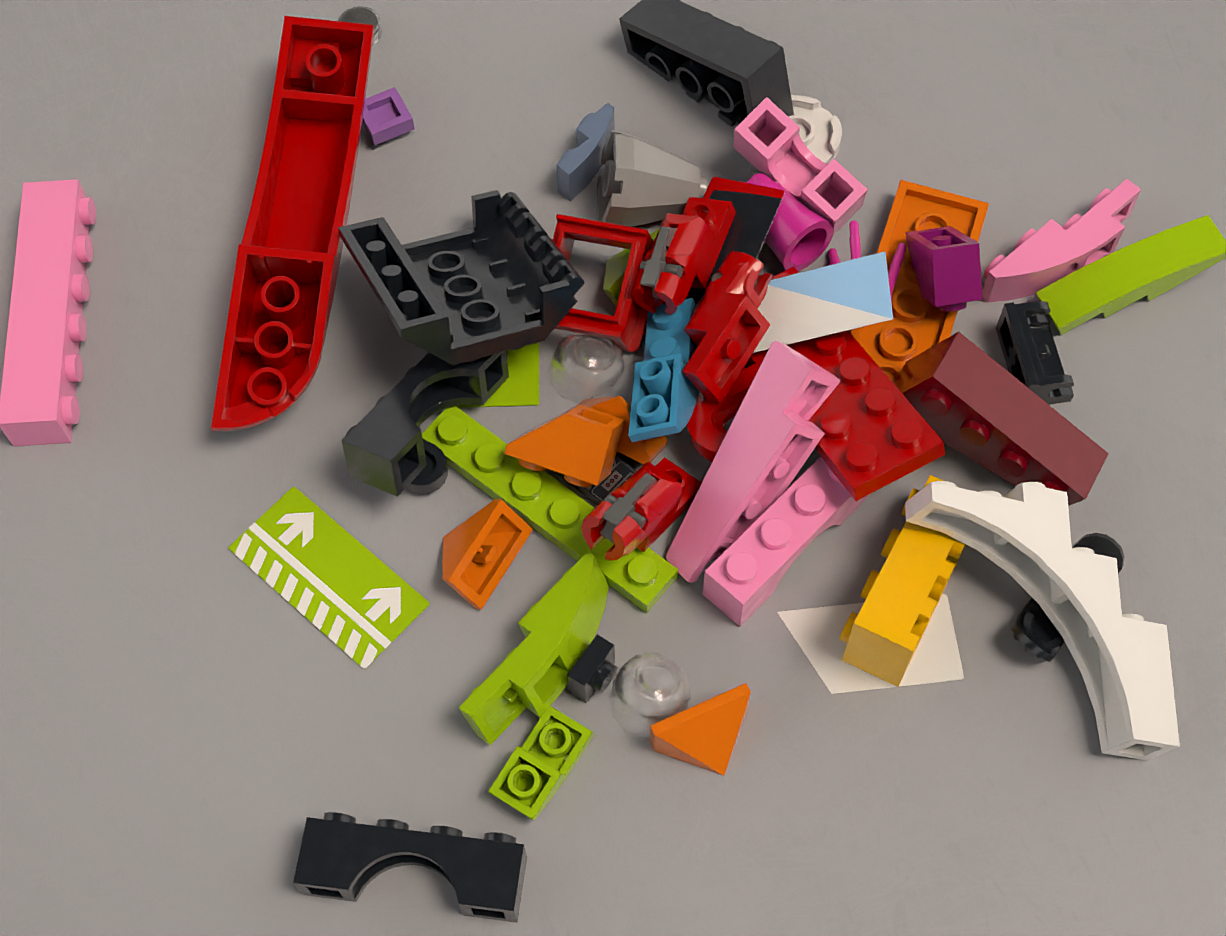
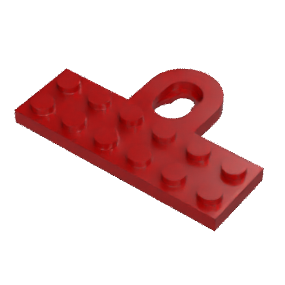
(866, 419)

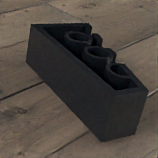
(708, 57)

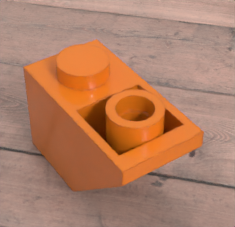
(573, 443)

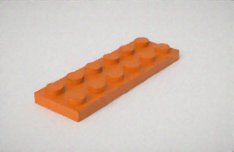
(915, 320)

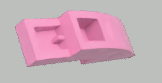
(1057, 250)

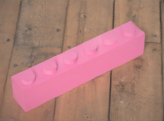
(47, 314)

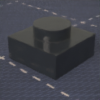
(593, 669)

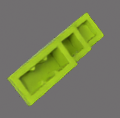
(1134, 272)

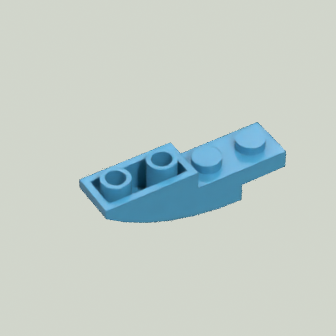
(661, 391)

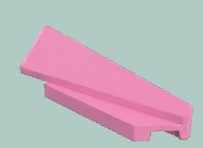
(756, 458)

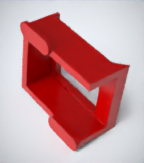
(629, 319)

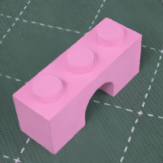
(775, 148)

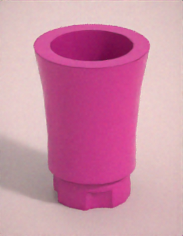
(796, 232)

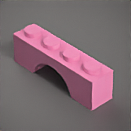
(760, 557)

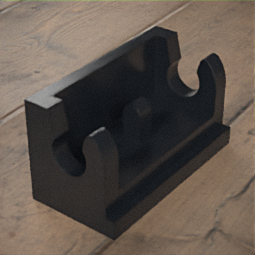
(1032, 351)

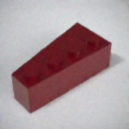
(998, 419)

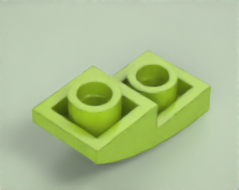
(542, 763)

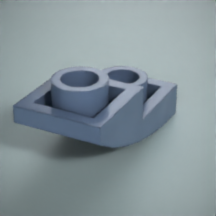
(581, 164)

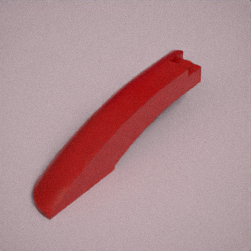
(292, 234)

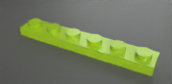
(544, 505)

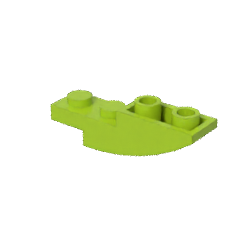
(537, 670)

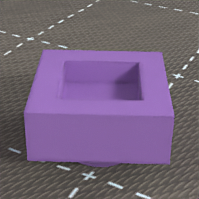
(386, 116)

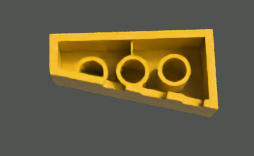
(900, 599)

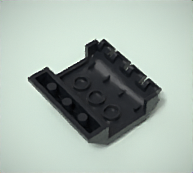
(470, 287)

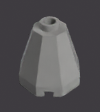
(643, 181)

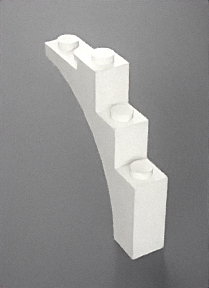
(1079, 591)

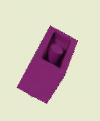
(946, 267)

